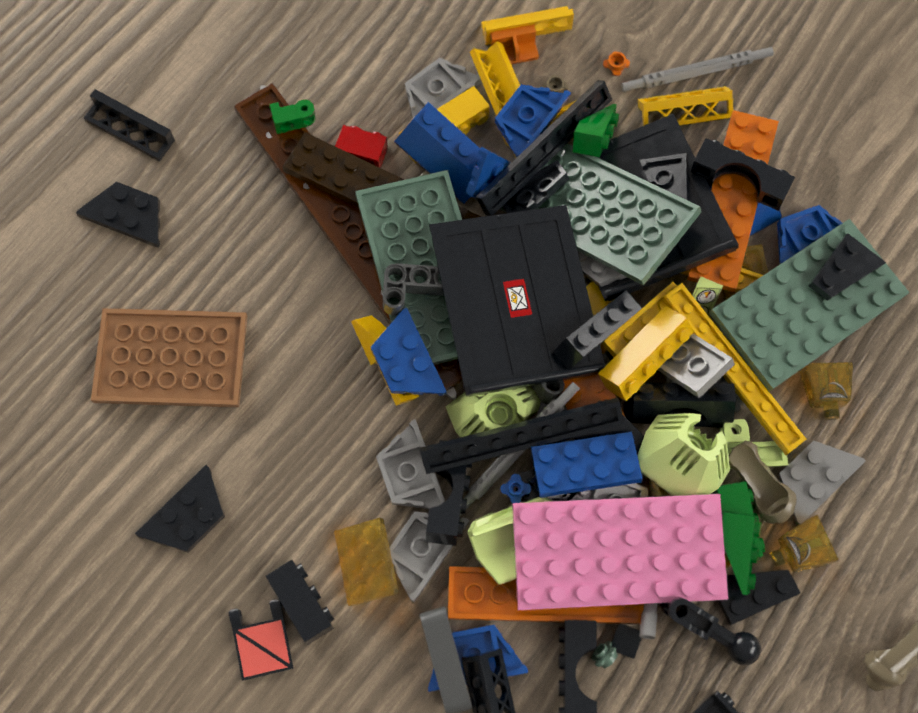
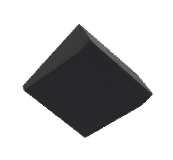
(626, 640)

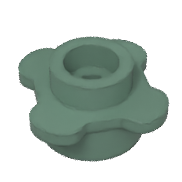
(604, 655)

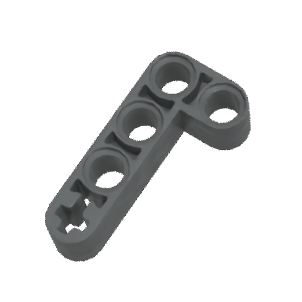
(408, 285)
(445, 660)

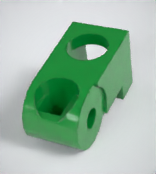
(292, 116)

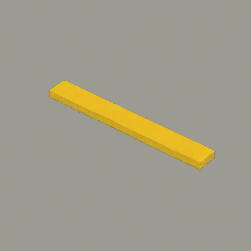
(746, 383)

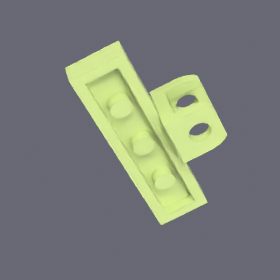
(767, 450)

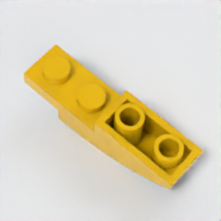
(368, 331)

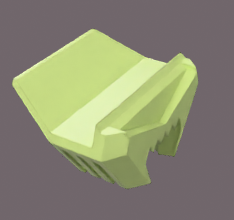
(492, 410)
(683, 458)
(494, 542)

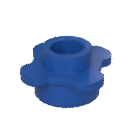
(515, 496)

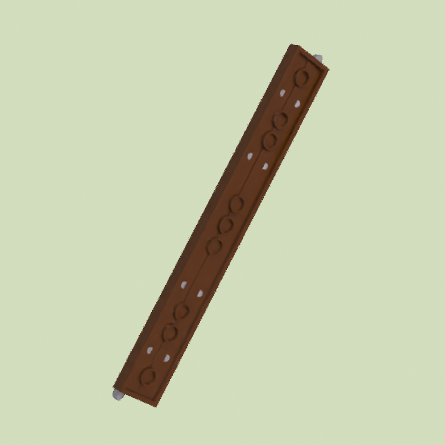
(335, 217)

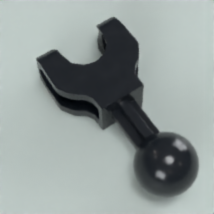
(741, 647)

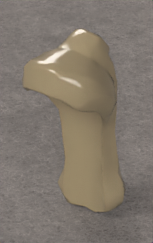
(772, 499)
(891, 666)

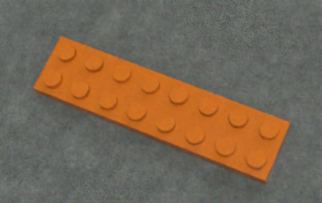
(737, 196)
(478, 597)

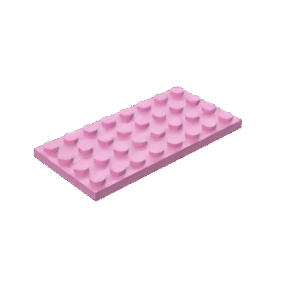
(619, 551)

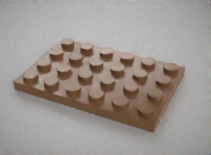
(170, 358)

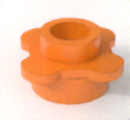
(616, 57)

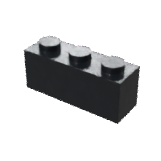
(300, 601)

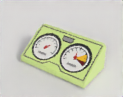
(707, 293)

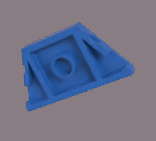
(528, 115)
(489, 169)
(803, 229)
(405, 359)
(480, 641)

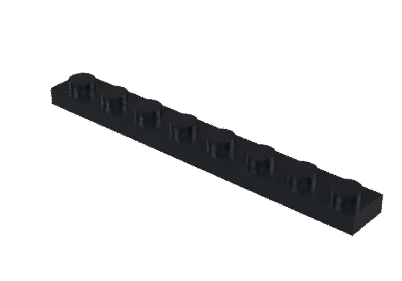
(542, 149)
(522, 435)

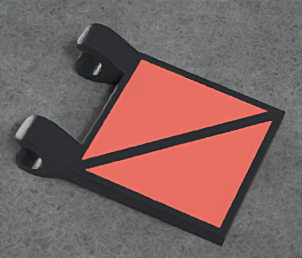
(262, 646)

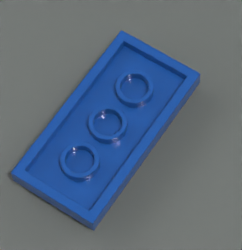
(586, 464)

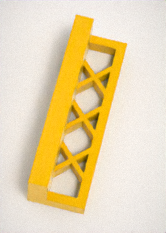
(545, 22)
(499, 70)
(689, 99)
(633, 326)

